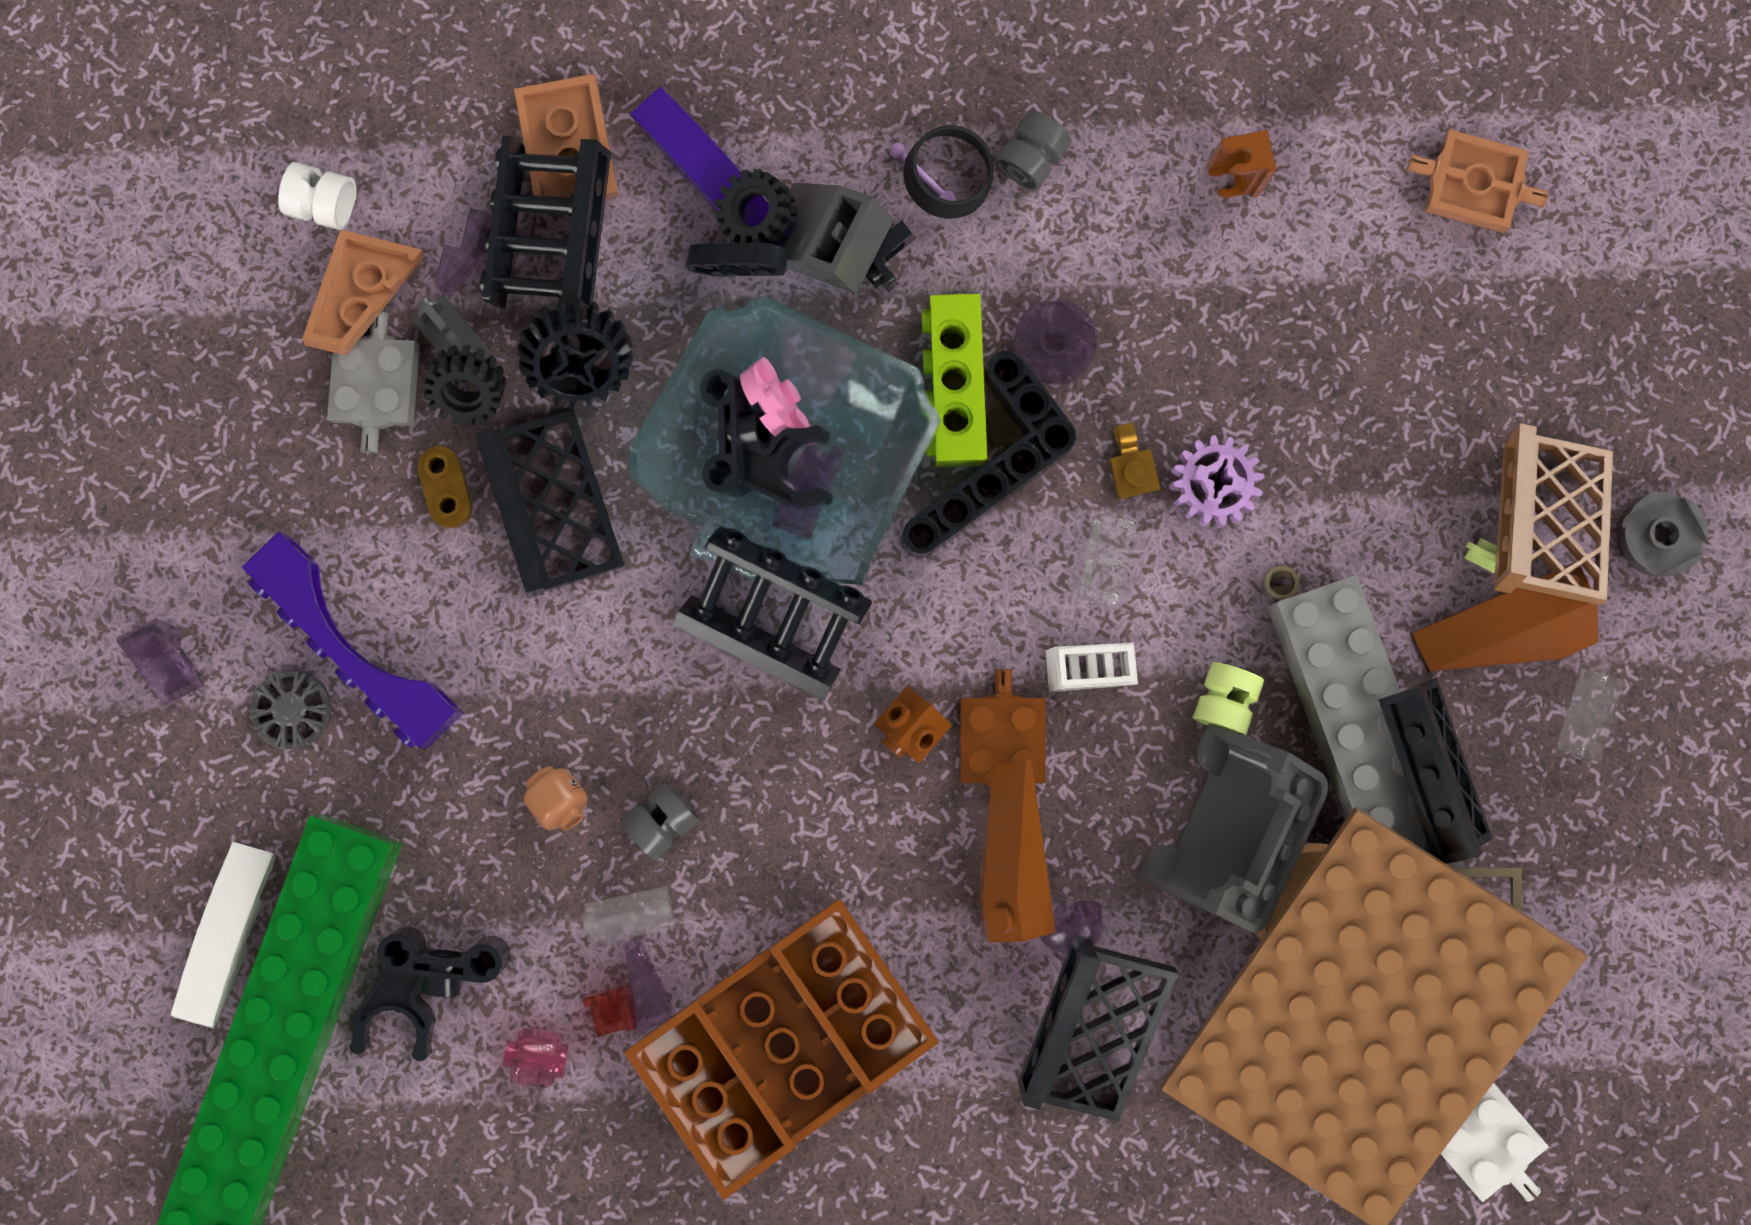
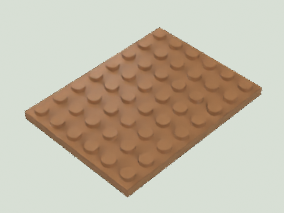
(1371, 1019)

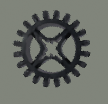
(580, 339)

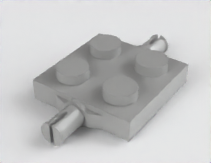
(375, 384)

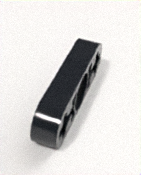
(737, 259)

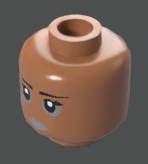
(555, 798)

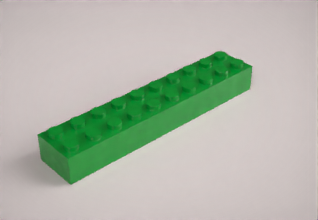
(282, 1026)

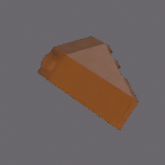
(1511, 630)
(1013, 867)

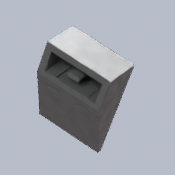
(834, 234)

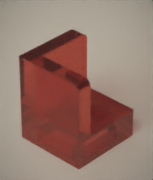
(612, 1009)

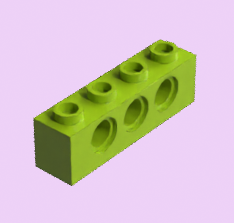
(961, 316)

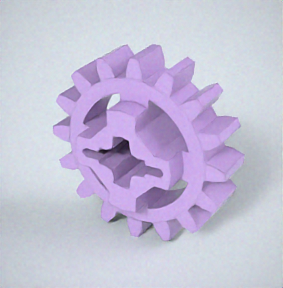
(1235, 485)

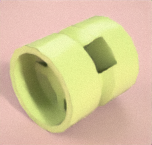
(1233, 712)

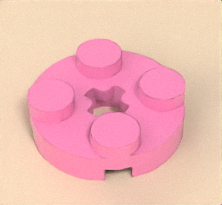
(774, 397)

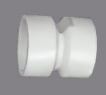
(309, 194)

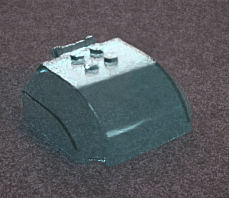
(850, 388)

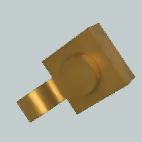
(1134, 469)

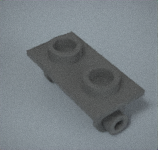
(446, 327)

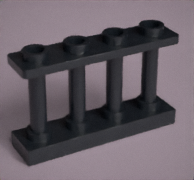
(578, 248)
(745, 640)

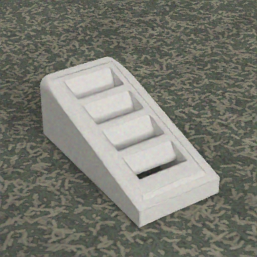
(1057, 668)

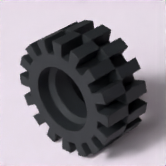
(741, 193)
(469, 367)

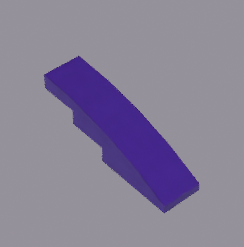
(692, 151)

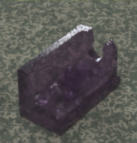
(811, 471)

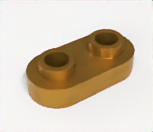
(445, 486)

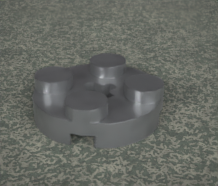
(1684, 544)

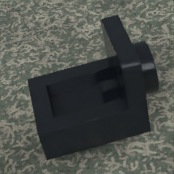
(894, 241)

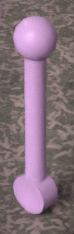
(899, 152)

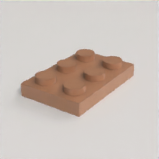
(553, 123)

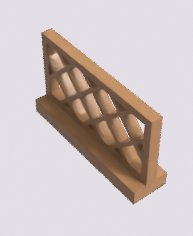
(1517, 517)

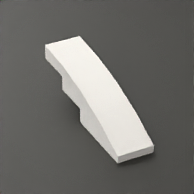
(222, 935)

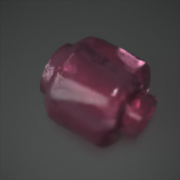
(535, 1057)

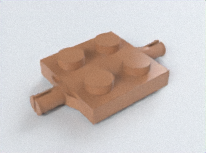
(1477, 181)

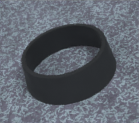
(928, 201)

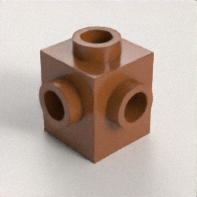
(911, 725)

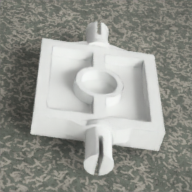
(1495, 1148)

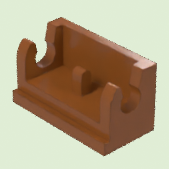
(1246, 159)

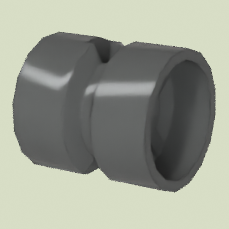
(1036, 146)
(648, 831)

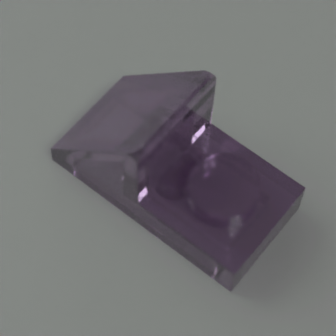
(161, 660)

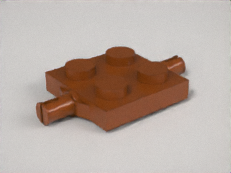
(1002, 731)

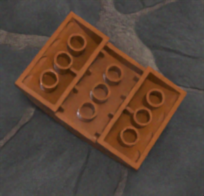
(780, 1047)

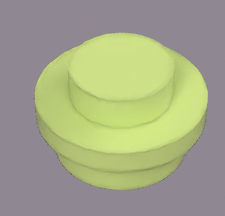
(1482, 554)

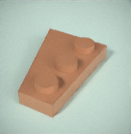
(356, 289)

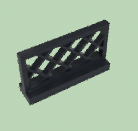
(514, 513)
(1436, 772)
(1060, 1022)

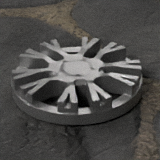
(290, 709)

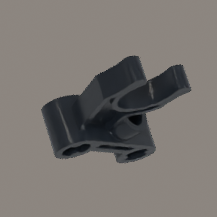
(744, 453)
(426, 972)

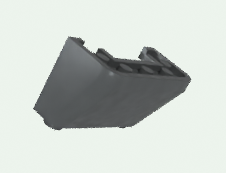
(1241, 830)

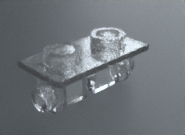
(628, 916)

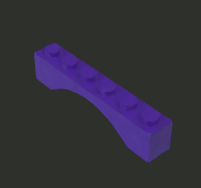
(294, 583)

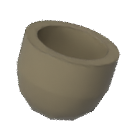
(1281, 591)

